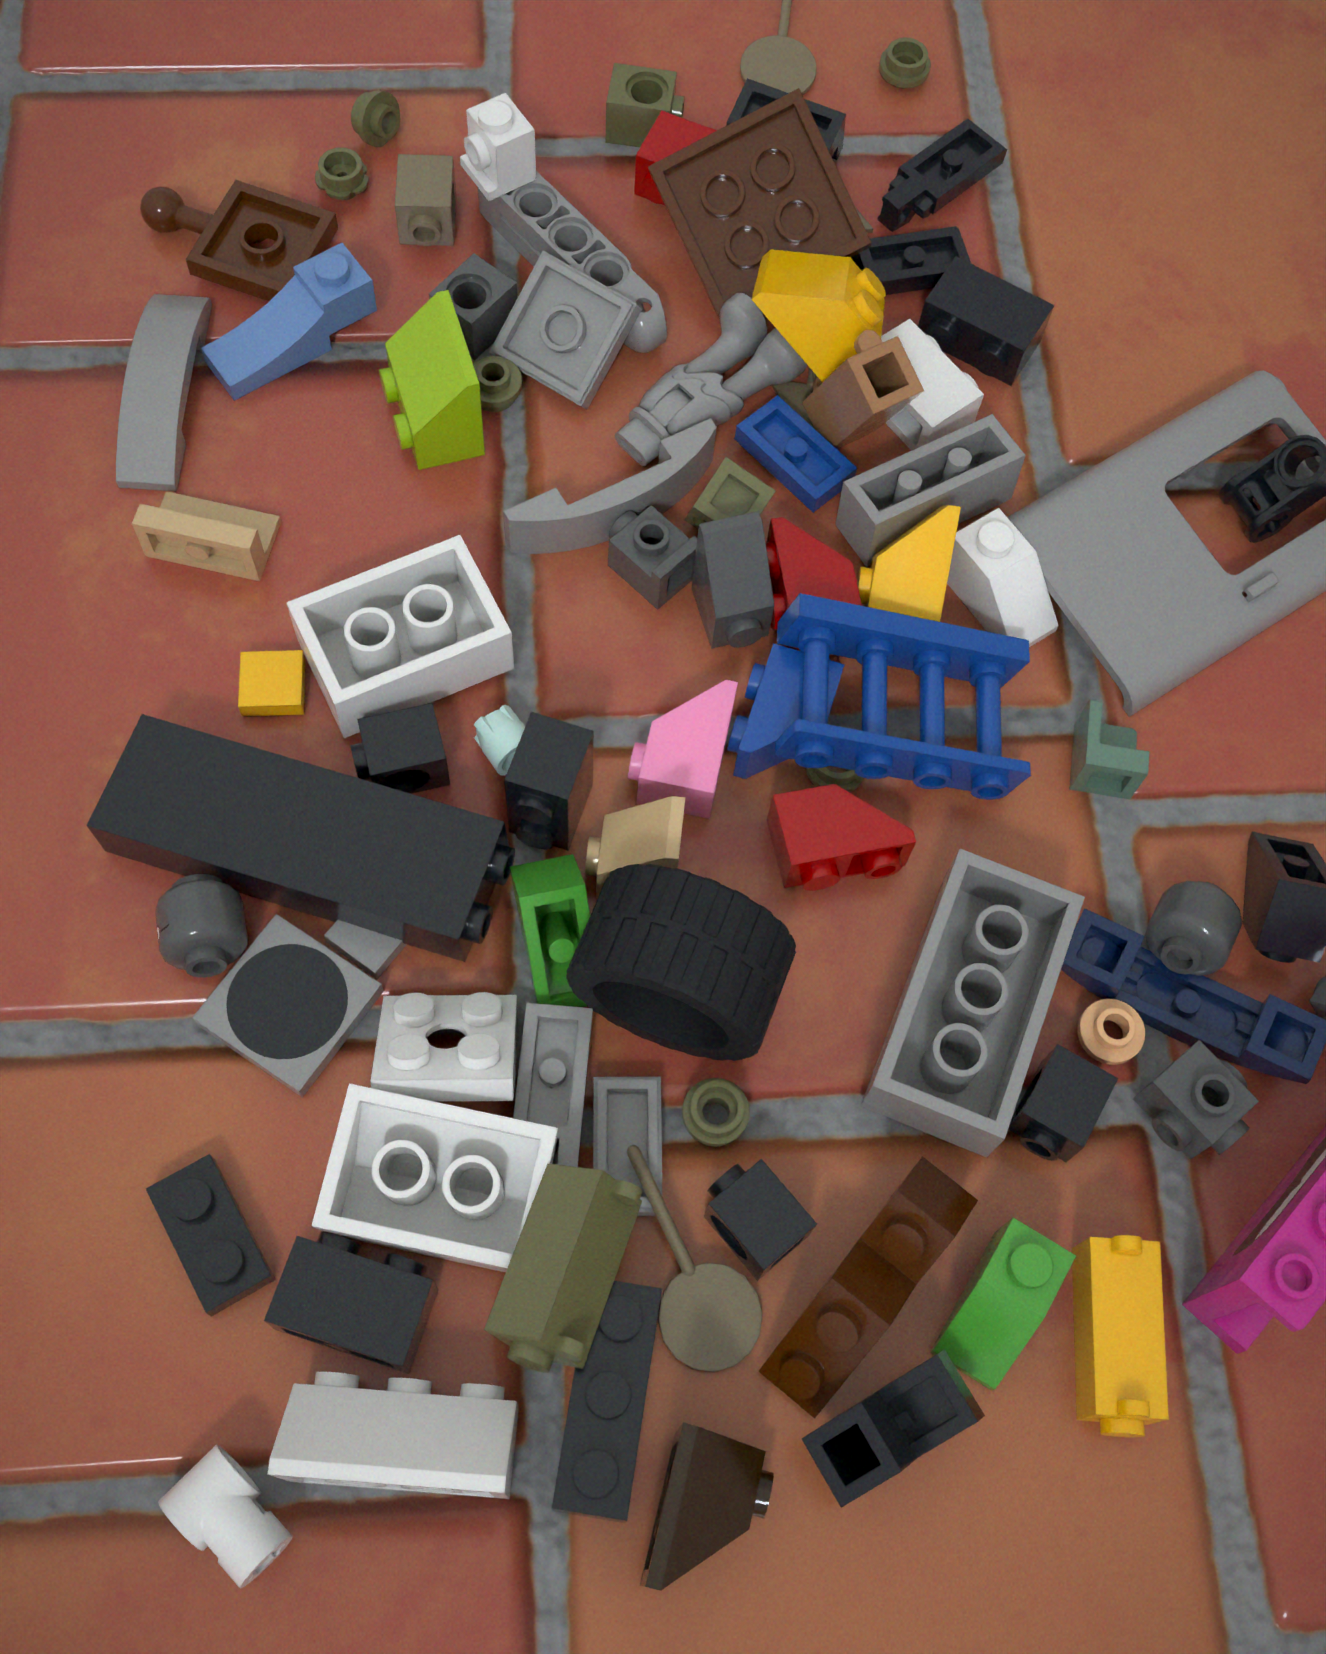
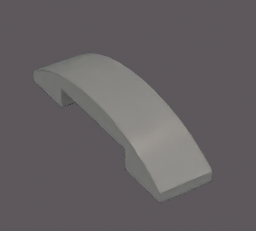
(157, 391)
(552, 526)

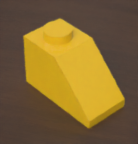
(913, 569)

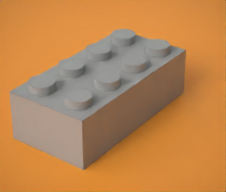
(974, 1004)

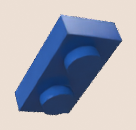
(794, 453)

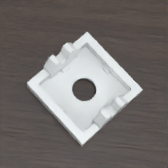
(473, 1071)

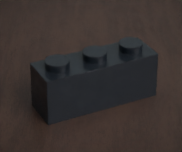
(608, 1408)

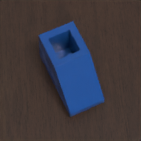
(777, 703)

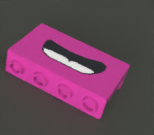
(1273, 1262)

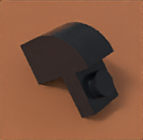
(892, 1428)

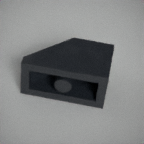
(1285, 898)

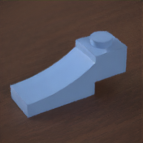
(294, 324)

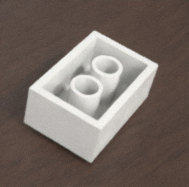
(402, 634)

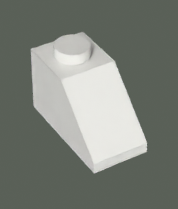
(1001, 579)

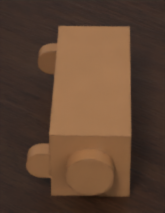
(863, 390)

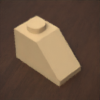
(637, 836)

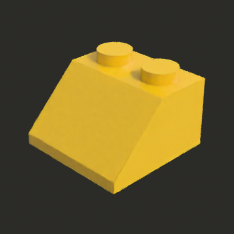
(819, 304)

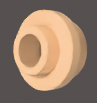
(1099, 1044)

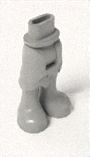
(697, 389)

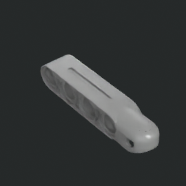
(542, 220)

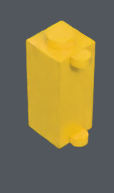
(1119, 1334)

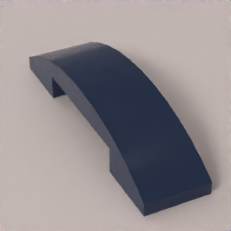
(1188, 1007)

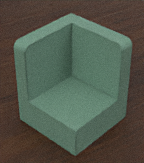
(1105, 756)

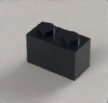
(984, 320)
(549, 782)
(353, 1301)

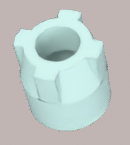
(499, 737)

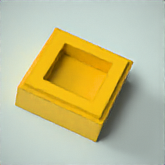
(272, 683)

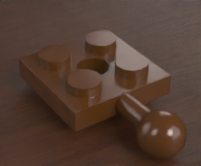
(243, 219)

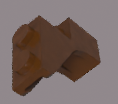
(869, 1287)

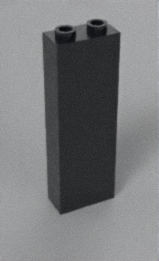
(304, 837)

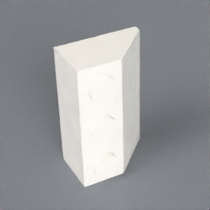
(432, 1177)
(397, 1437)

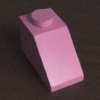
(686, 751)

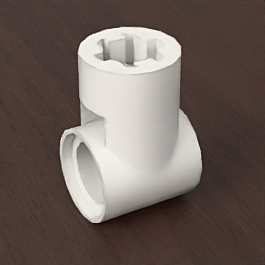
(219, 1510)

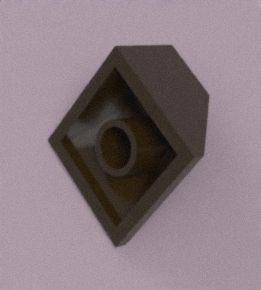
(704, 1502)

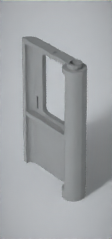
(1139, 573)

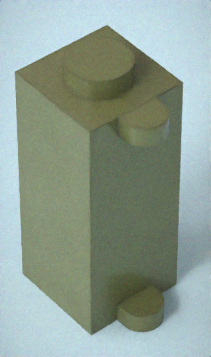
(564, 1267)

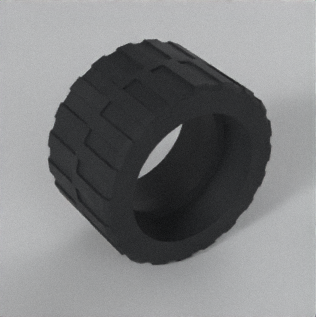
(682, 962)

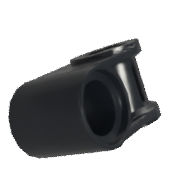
(1276, 488)

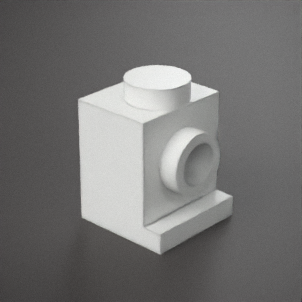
(499, 147)

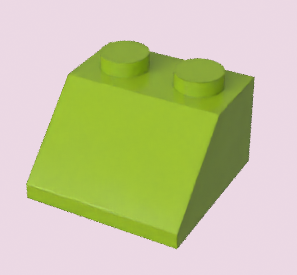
(434, 387)

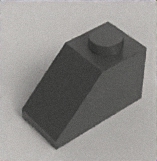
(733, 580)

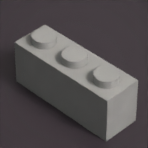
(962, 469)

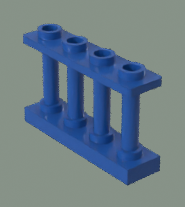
(910, 643)

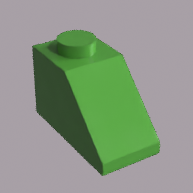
(552, 920)
(1003, 1302)

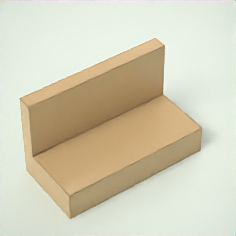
(207, 535)

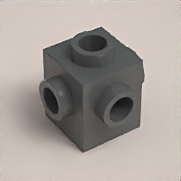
(1198, 1103)

